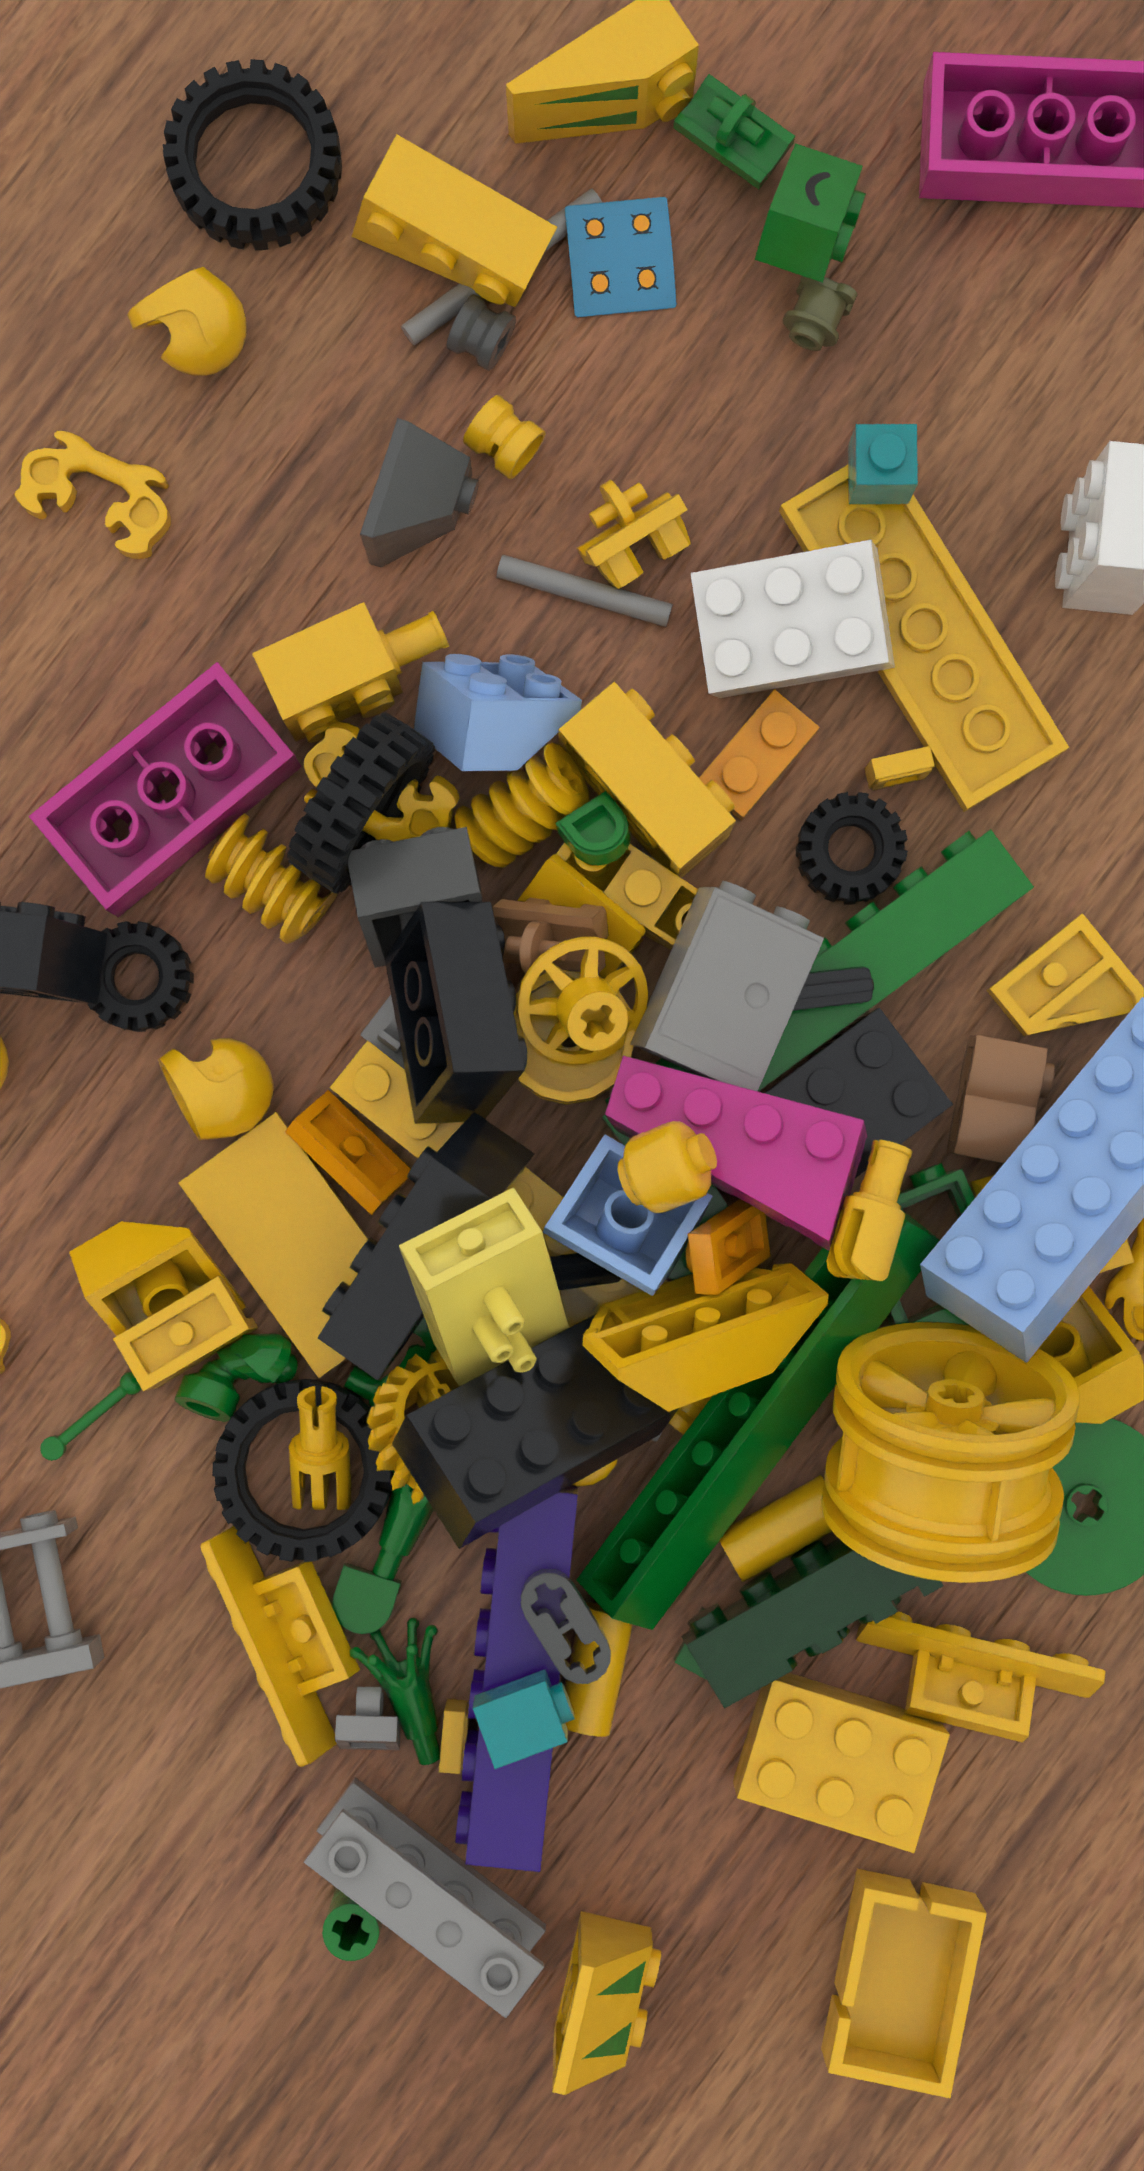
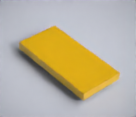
(281, 1230)

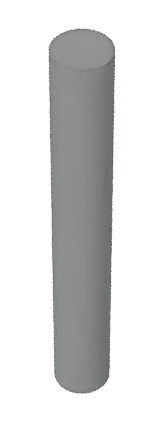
(584, 590)

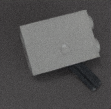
(735, 987)

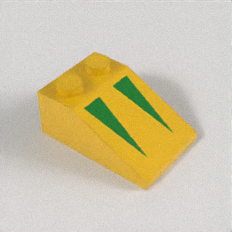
(609, 78)
(602, 2000)

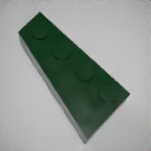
(793, 1613)

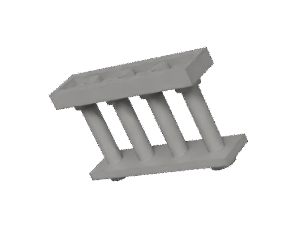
(65, 1648)
(428, 1897)

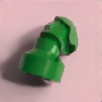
(254, 1357)

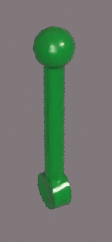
(55, 1446)

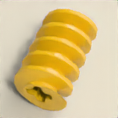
(525, 809)
(266, 882)

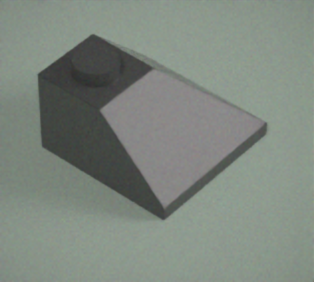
(416, 494)

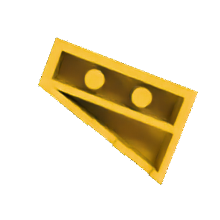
(451, 224)

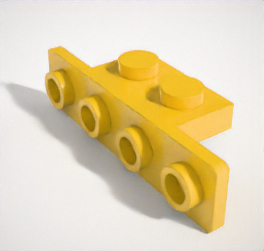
(287, 1636)
(977, 1680)

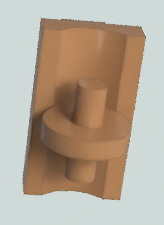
(538, 925)

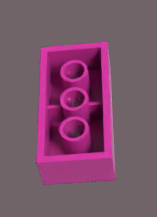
(1016, 158)
(127, 784)

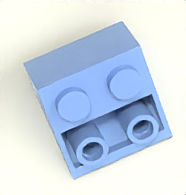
(490, 711)

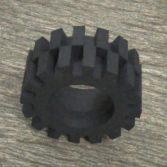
(876, 822)
(172, 983)

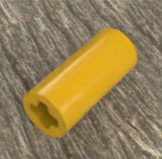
(776, 1530)
(596, 1701)

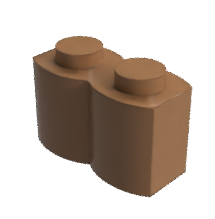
(997, 1097)

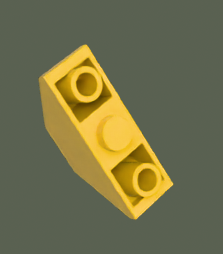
(642, 889)

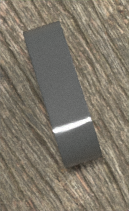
(552, 1634)

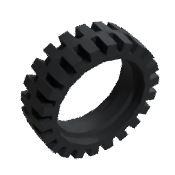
(231, 91)
(362, 780)
(244, 1512)

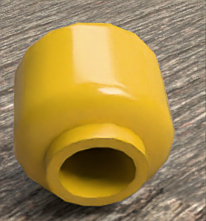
(667, 1167)

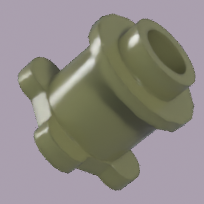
(818, 312)

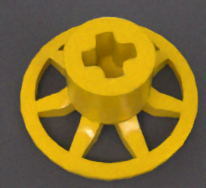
(587, 1005)

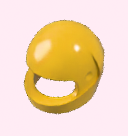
(202, 318)
(222, 1093)

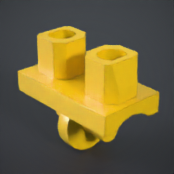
(657, 520)

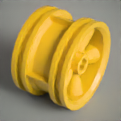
(948, 1452)

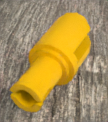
(871, 1218)
(319, 1451)

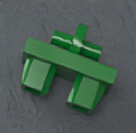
(734, 131)

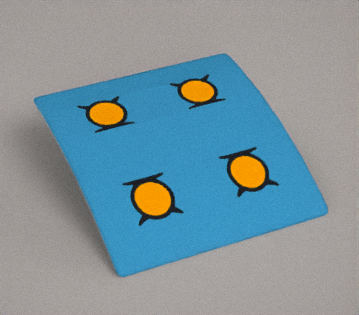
(621, 256)

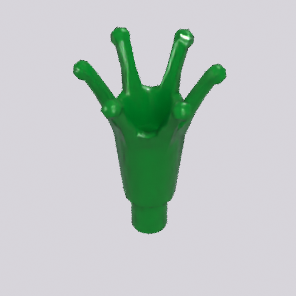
(400, 1530)
(408, 1688)

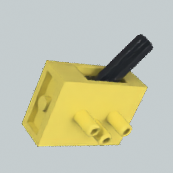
(493, 1286)

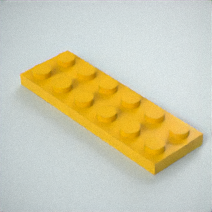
(949, 659)

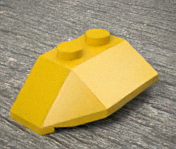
(699, 1345)

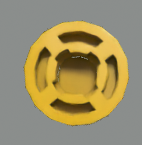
(504, 437)

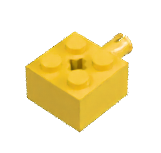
(342, 668)

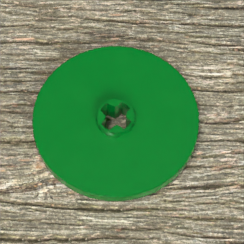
(1108, 1548)

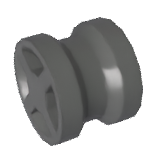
(481, 332)

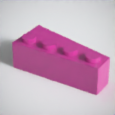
(768, 1149)

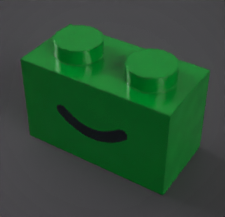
(811, 214)

